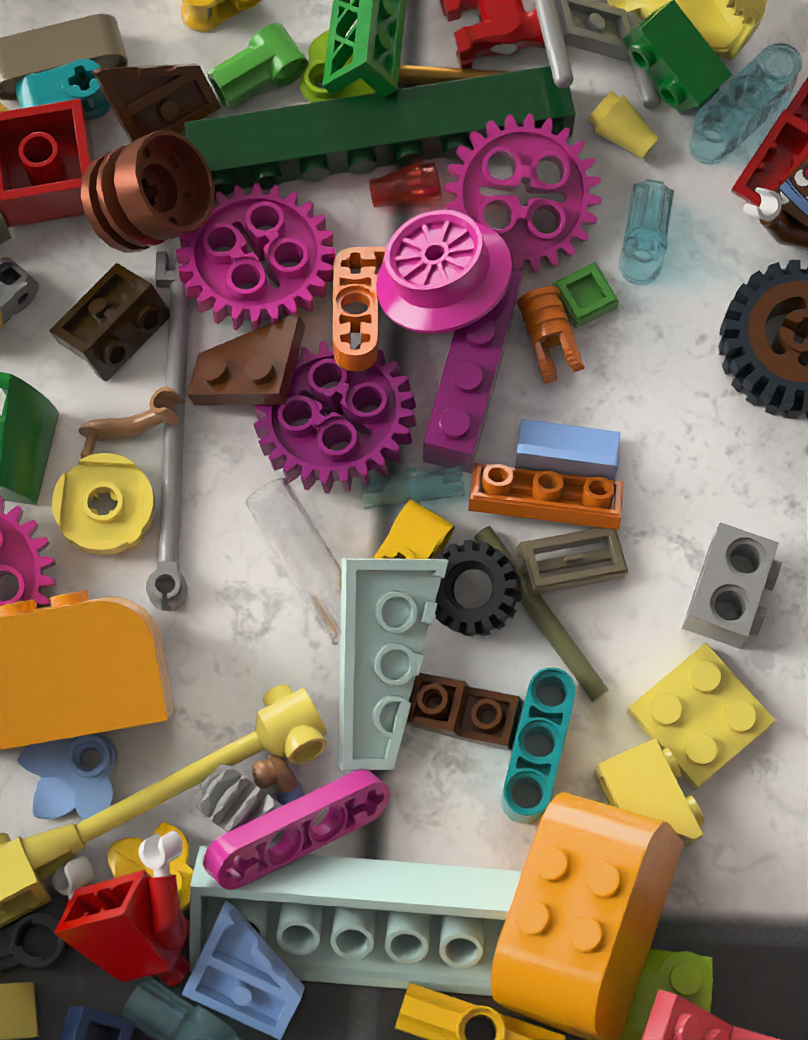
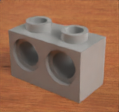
(722, 582)

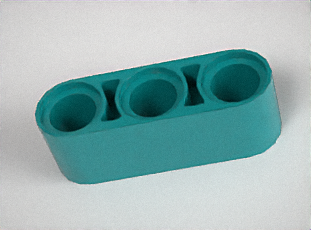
(548, 722)

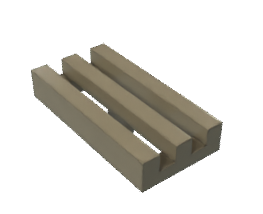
(533, 568)

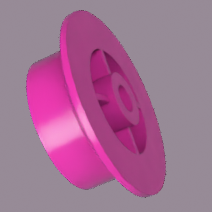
(442, 272)

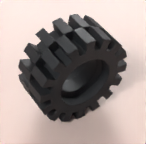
(503, 596)

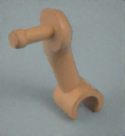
(116, 428)

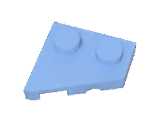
(244, 976)

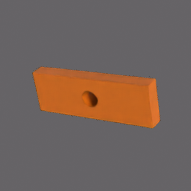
(546, 496)

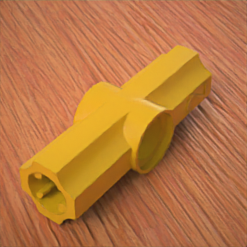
(443, 1017)

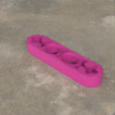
(244, 852)

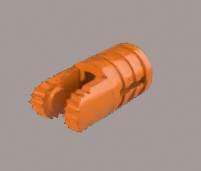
(549, 328)

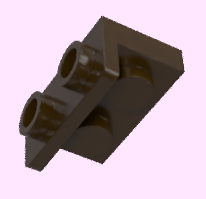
(112, 321)

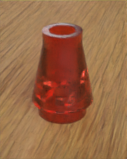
(408, 187)

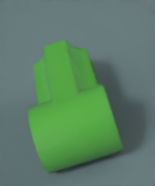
(268, 60)

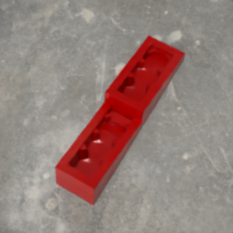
(779, 152)

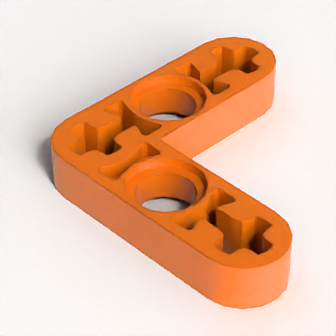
(361, 289)

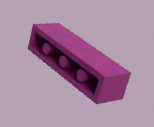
(469, 385)

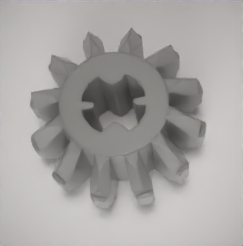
(232, 799)

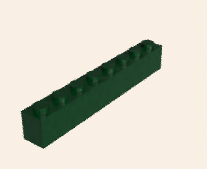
(371, 130)

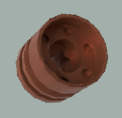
(148, 192)

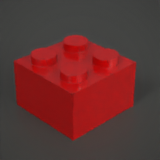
(43, 162)

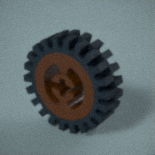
(777, 371)

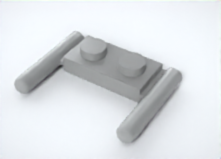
(590, 28)

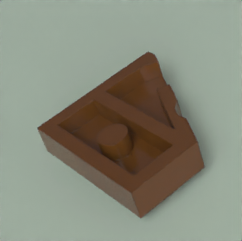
(156, 96)
(249, 368)

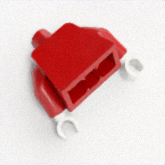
(131, 921)

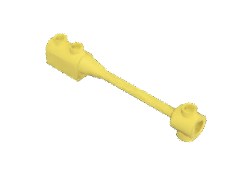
(284, 727)

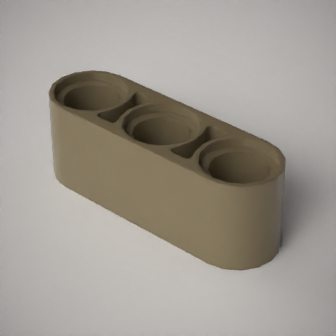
(59, 44)

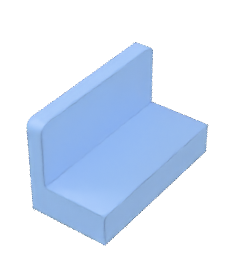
(567, 449)

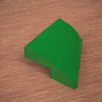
(25, 439)

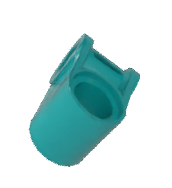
(64, 85)

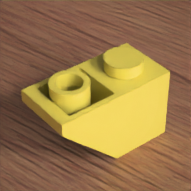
(647, 785)

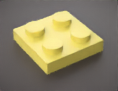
(701, 715)

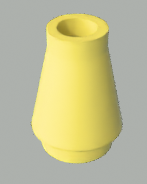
(622, 124)

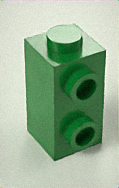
(676, 58)

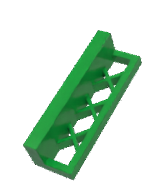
(372, 41)

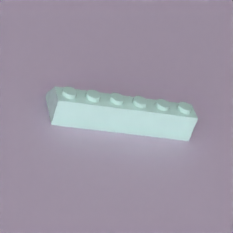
(369, 920)

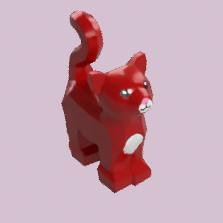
(501, 30)

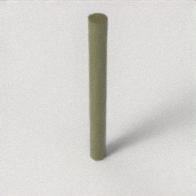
(551, 626)

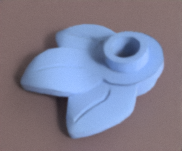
(64, 779)

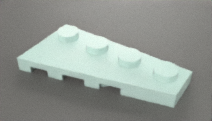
(381, 645)

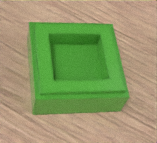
(586, 295)

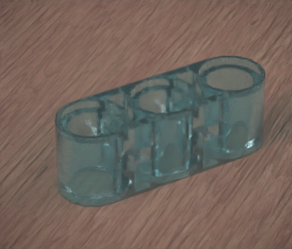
(752, 85)

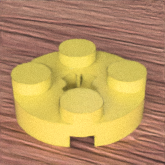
(107, 533)

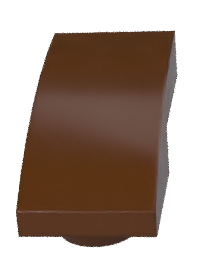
(464, 711)

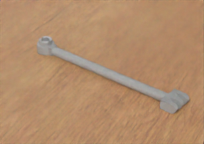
(173, 441)

